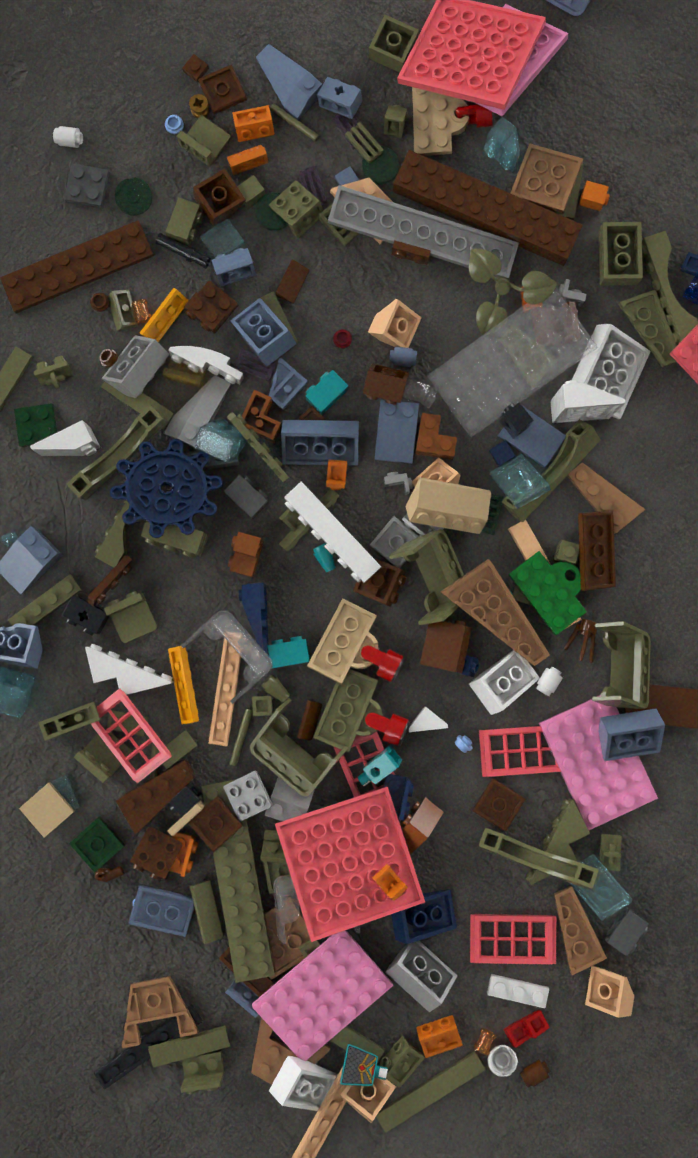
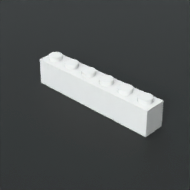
(332, 532)

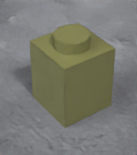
(252, 191)
(566, 552)

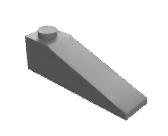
(198, 411)

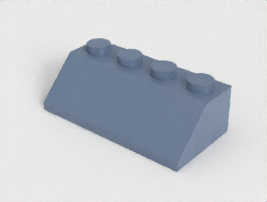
(319, 440)

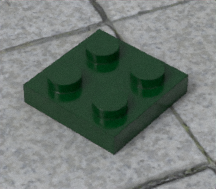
(34, 423)
(97, 844)

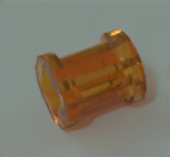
(141, 310)
(485, 1041)

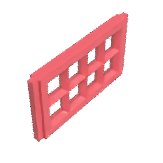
(486, 753)
(150, 765)
(345, 766)
(475, 939)

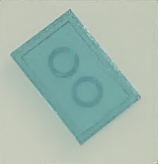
(519, 481)
(608, 894)

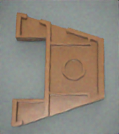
(155, 1001)
(271, 1054)

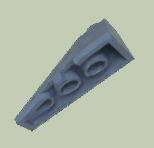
(290, 81)
(20, 645)

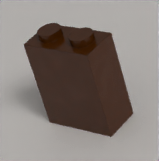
(446, 645)

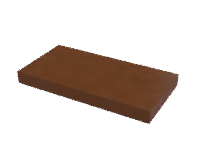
(596, 550)
(674, 705)

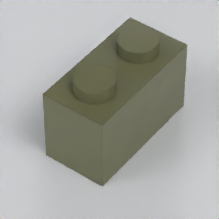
(184, 221)

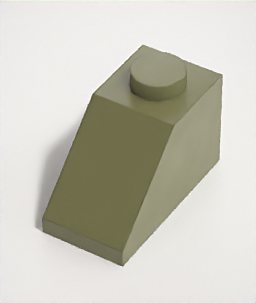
(395, 121)

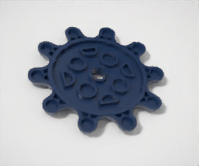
(164, 468)

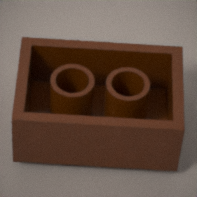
(385, 383)

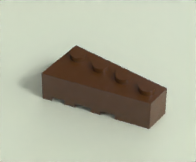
(153, 795)

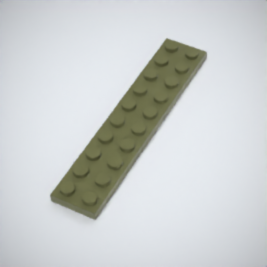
(241, 898)

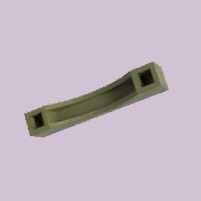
(656, 253)
(576, 446)
(98, 472)
(114, 545)
(540, 860)

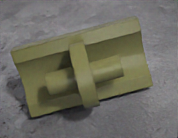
(54, 373)
(610, 851)

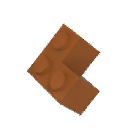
(257, 419)
(431, 443)
(246, 555)
(420, 823)

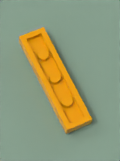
(183, 685)

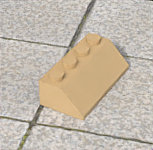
(449, 505)

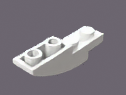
(200, 358)

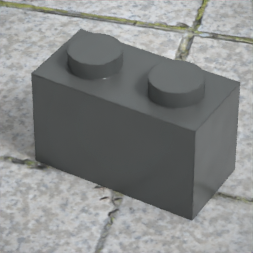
(246, 496)
(626, 931)

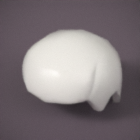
(502, 1060)

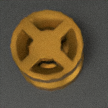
(199, 110)

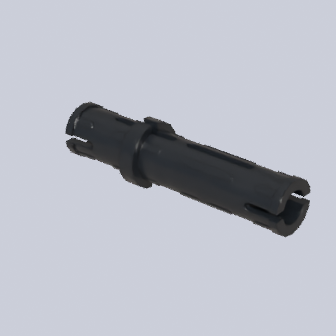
(189, 253)

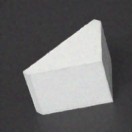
(426, 721)

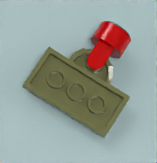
(355, 713)

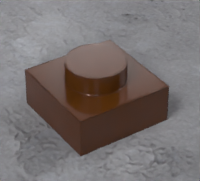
(195, 67)

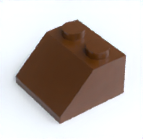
(218, 197)

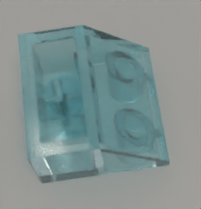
(503, 144)
(220, 440)
(15, 691)

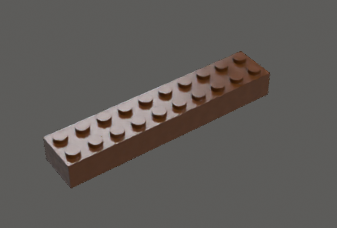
(486, 207)

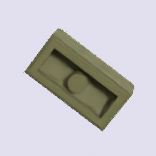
(122, 310)

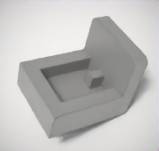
(394, 478)

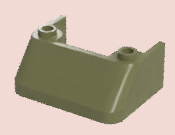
(439, 569)
(628, 666)
(288, 758)

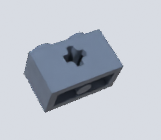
(339, 97)

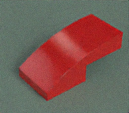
(526, 1027)

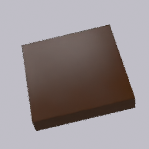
(222, 89)
(498, 804)
(215, 824)

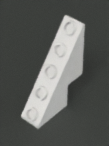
(128, 675)

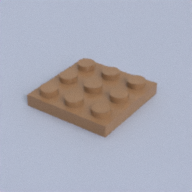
(547, 177)
(287, 954)

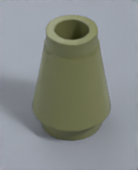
(275, 688)

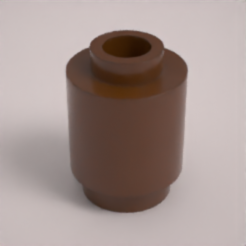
(535, 1073)

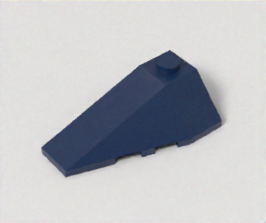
(255, 605)

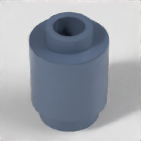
(403, 357)

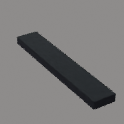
(136, 1055)

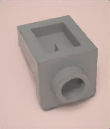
(573, 295)

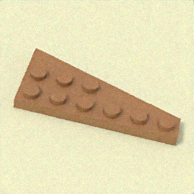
(491, 604)

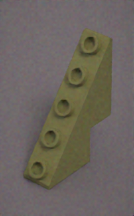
(565, 830)

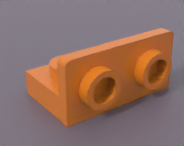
(253, 123)
(247, 159)
(182, 862)
(439, 1036)

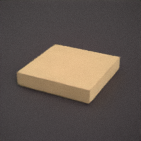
(47, 809)
(186, 818)

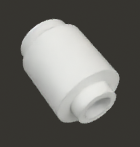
(67, 136)
(549, 681)

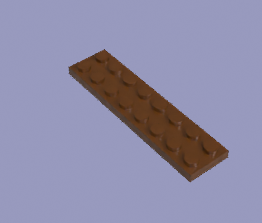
(76, 266)

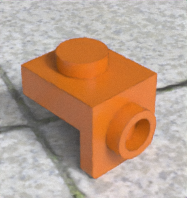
(336, 474)
(390, 882)

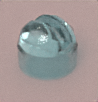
(8, 538)

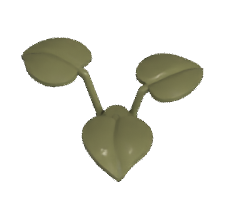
(485, 265)

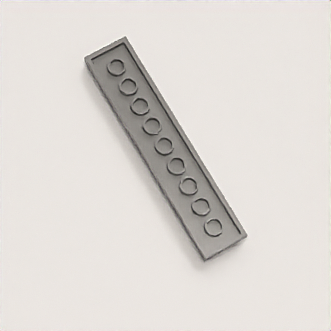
(396, 222)

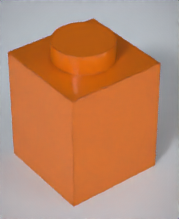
(594, 196)

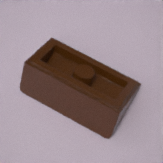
(292, 281)
(309, 720)

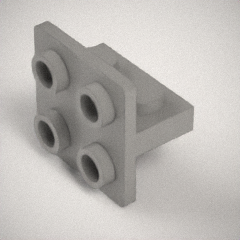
(248, 796)

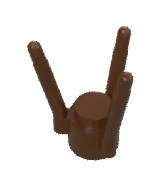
(588, 630)

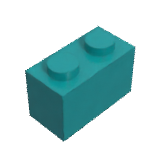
(326, 392)
(289, 652)

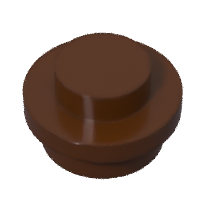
(99, 302)
(108, 357)

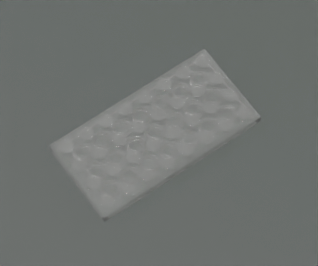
(511, 362)

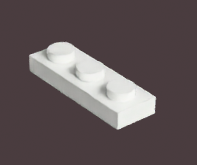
(518, 991)

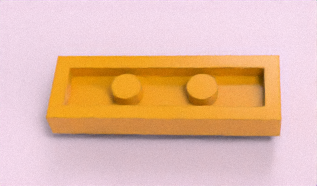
(164, 315)

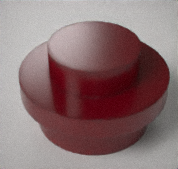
(342, 338)

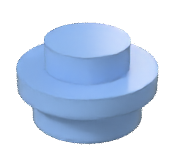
(174, 124)
(463, 743)

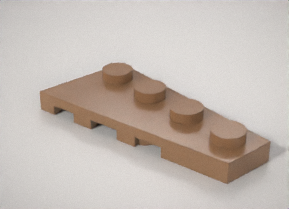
(604, 496)
(578, 935)

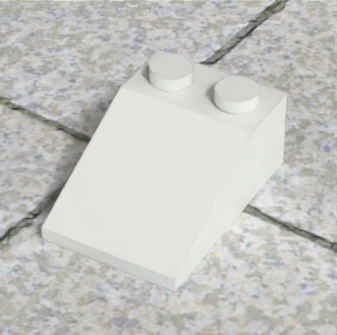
(71, 441)
(504, 682)
(302, 1084)

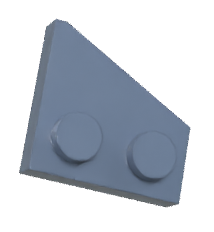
(286, 384)

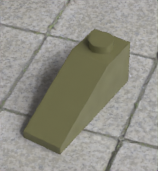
(69, 721)

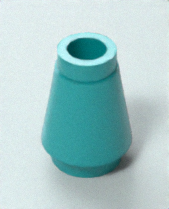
(324, 557)

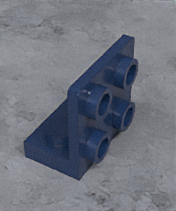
(399, 788)

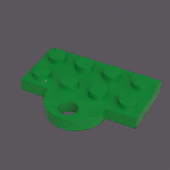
(550, 591)

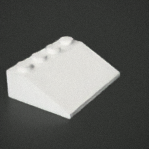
(614, 364)
(583, 402)

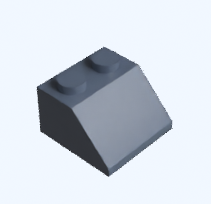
(233, 266)

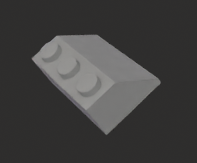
(136, 366)
(422, 975)

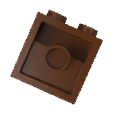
(210, 307)
(382, 584)

